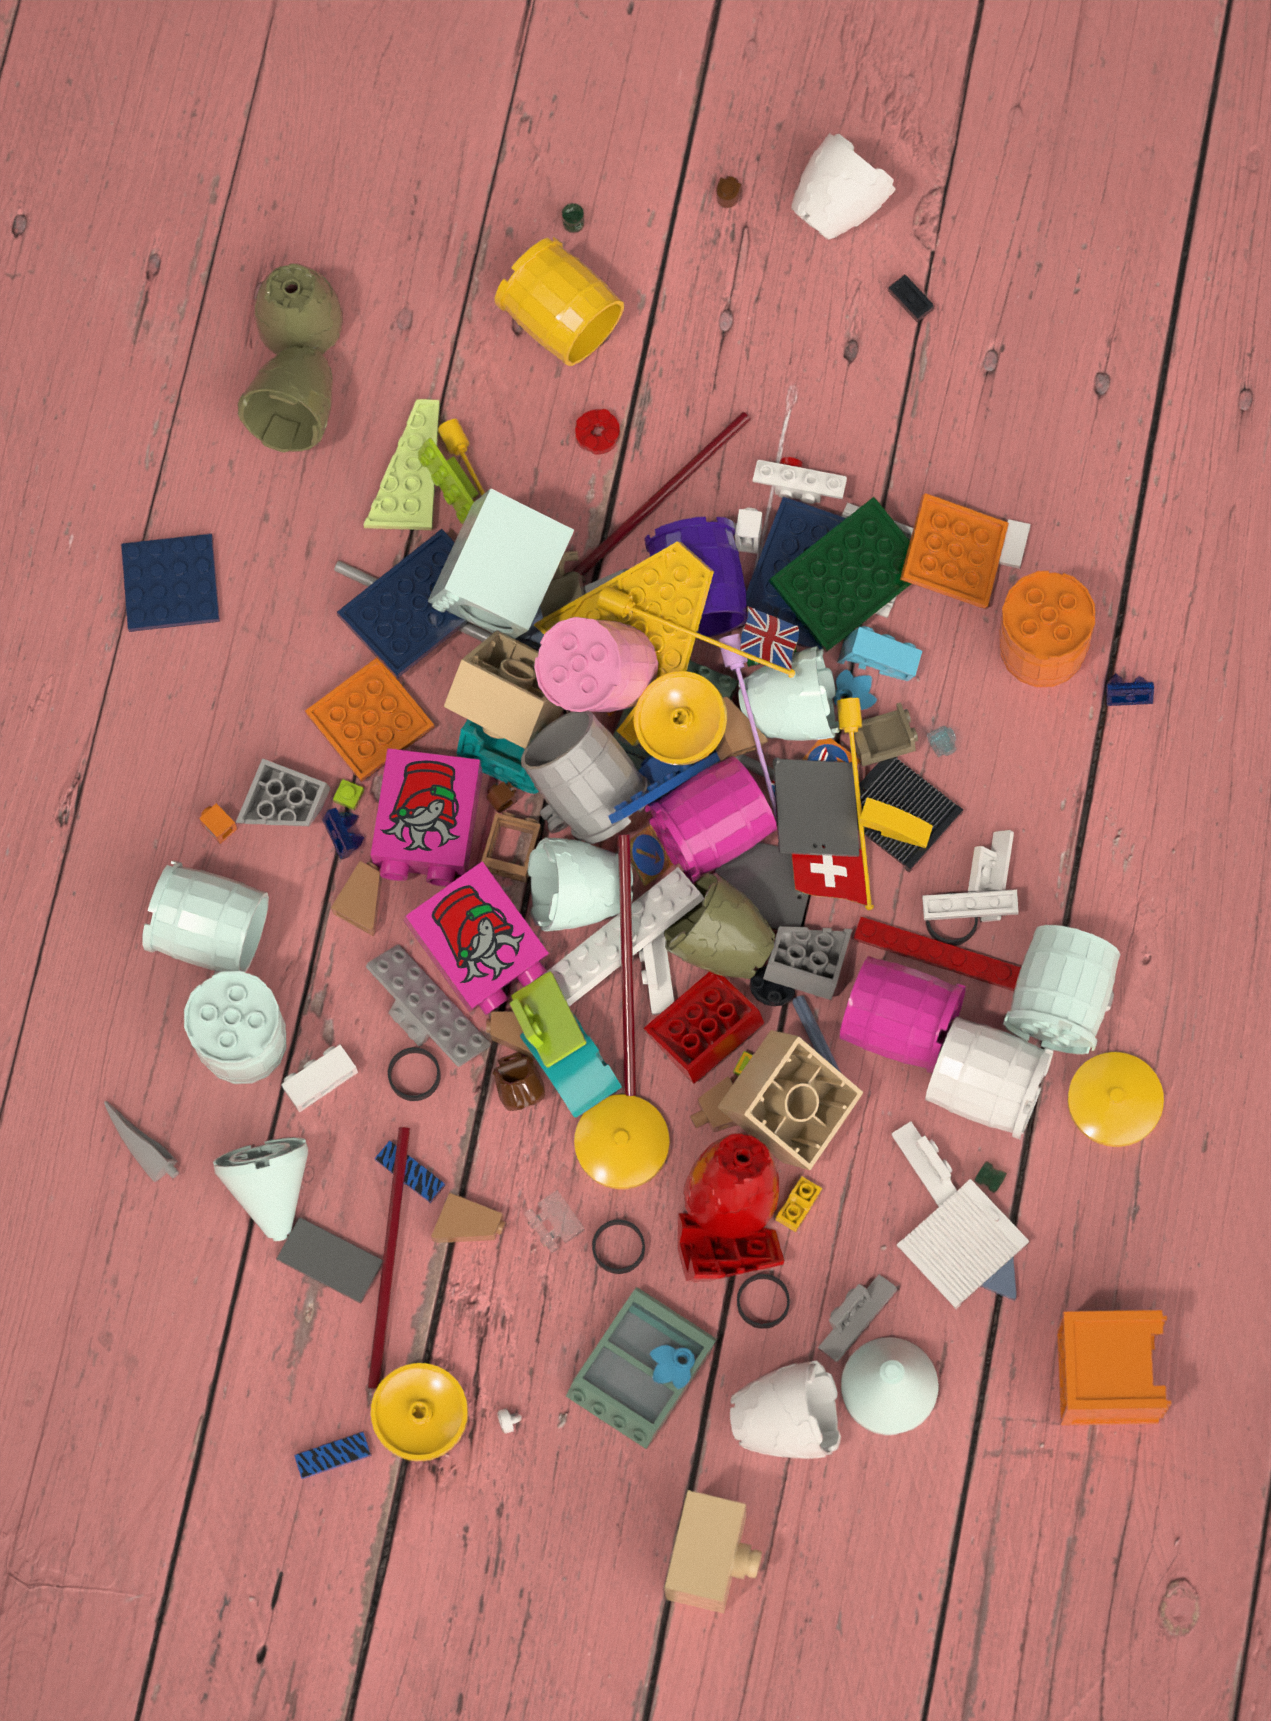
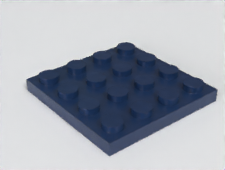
(170, 582)

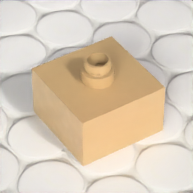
(501, 691)
(790, 1099)
(709, 1552)

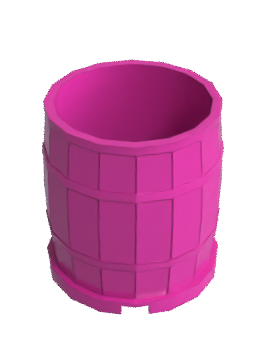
(711, 818)
(901, 1012)

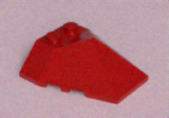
(713, 1257)

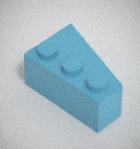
(880, 652)

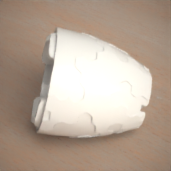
(839, 188)
(788, 1413)

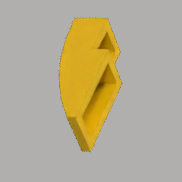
(895, 823)

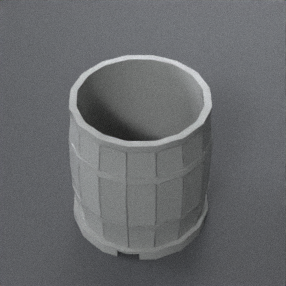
(583, 774)

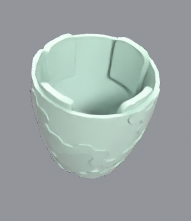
(794, 706)
(573, 884)

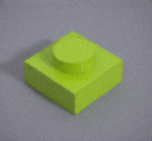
(348, 794)

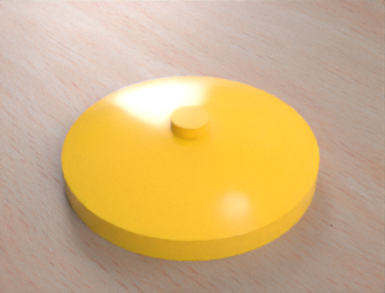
(680, 718)
(1115, 1099)
(622, 1142)
(419, 1412)

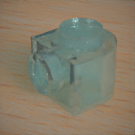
(942, 741)

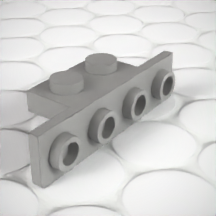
(855, 1315)

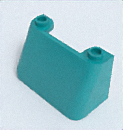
(497, 756)

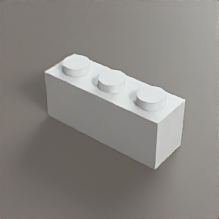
(319, 1077)

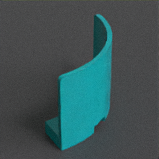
(581, 1076)

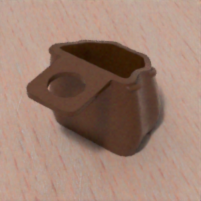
(518, 1082)

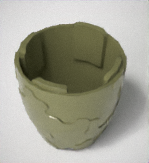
(297, 318)
(289, 400)
(722, 931)

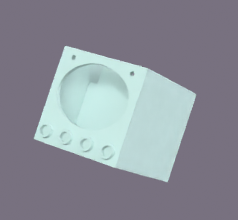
(500, 565)

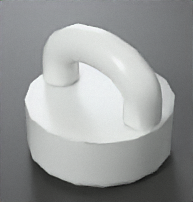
(507, 1420)

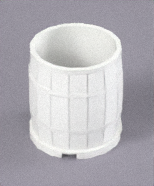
(988, 1076)

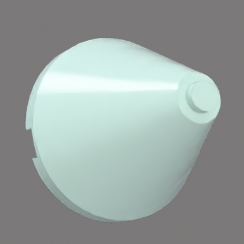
(266, 1181)
(889, 1386)

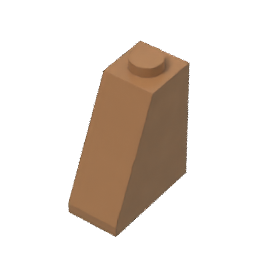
(738, 735)
(360, 898)
(507, 1031)
(467, 1221)

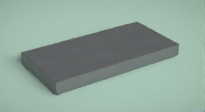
(330, 1260)

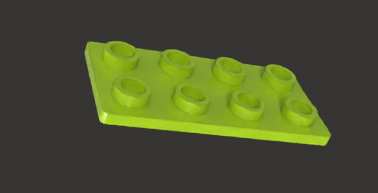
(449, 477)
(547, 1019)

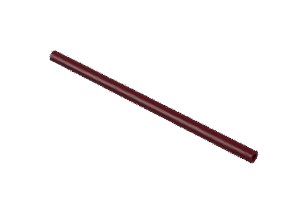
(666, 490)
(627, 965)
(388, 1258)

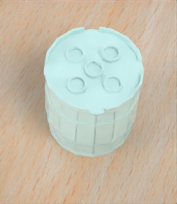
(205, 919)
(1063, 989)
(236, 1027)

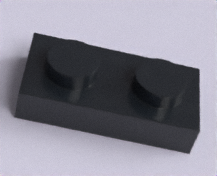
(911, 298)

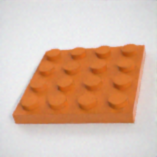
(954, 551)
(369, 717)

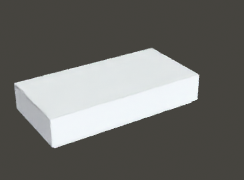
(1014, 544)

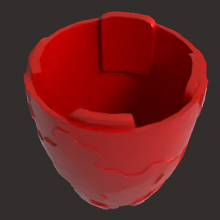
(731, 1195)

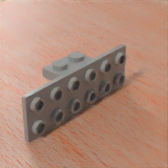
(424, 1008)

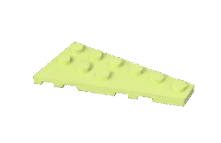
(407, 486)

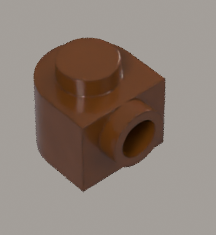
(728, 191)
(501, 796)

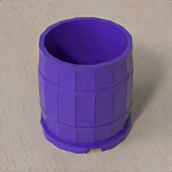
(716, 547)

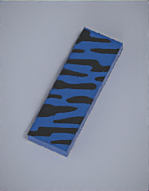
(416, 1176)
(332, 1455)

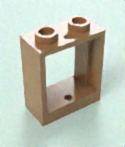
(503, 868)

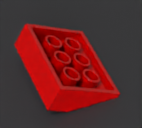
(704, 1025)

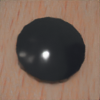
(769, 992)

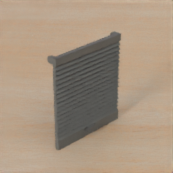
(816, 808)
(769, 883)

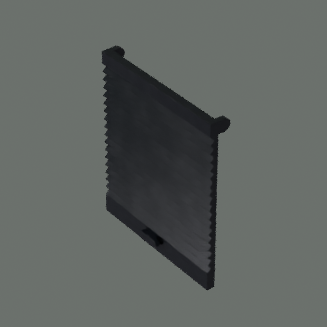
(904, 789)

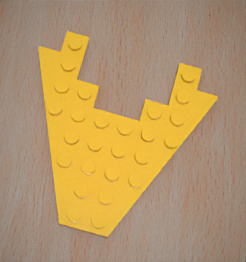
(665, 585)

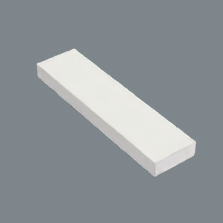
(970, 905)

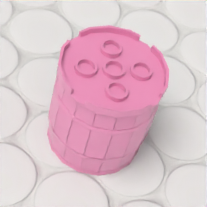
(595, 665)

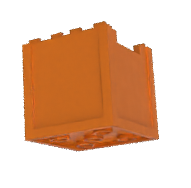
(1109, 1368)

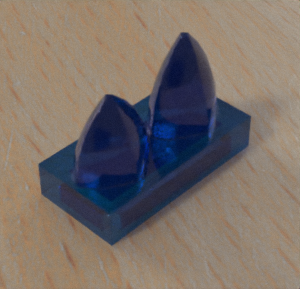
(1135, 693)
(336, 826)

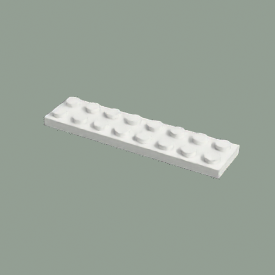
(602, 951)

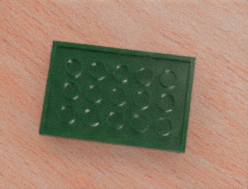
(846, 574)

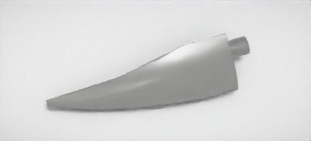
(149, 1154)

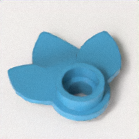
(855, 688)
(669, 1367)

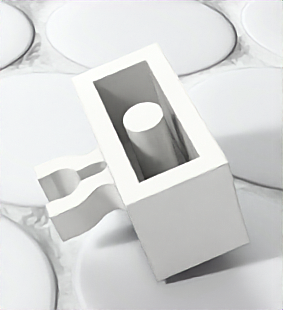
(748, 530)

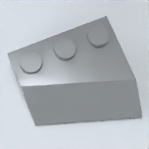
(282, 797)
(808, 959)

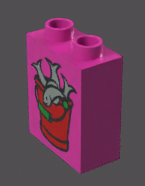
(426, 816)
(477, 939)

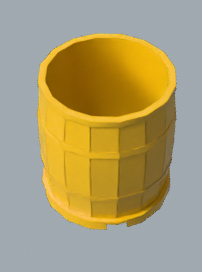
(559, 301)

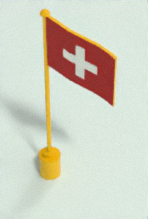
(839, 875)

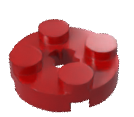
(609, 436)

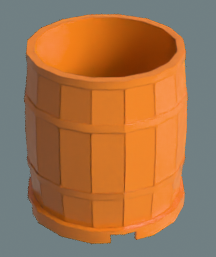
(1046, 628)

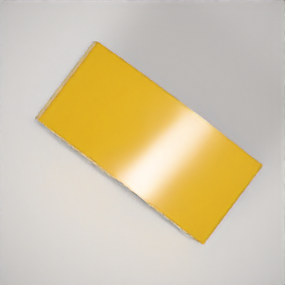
(798, 1204)

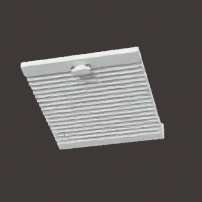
(963, 1243)

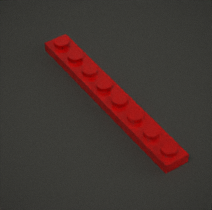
(937, 953)

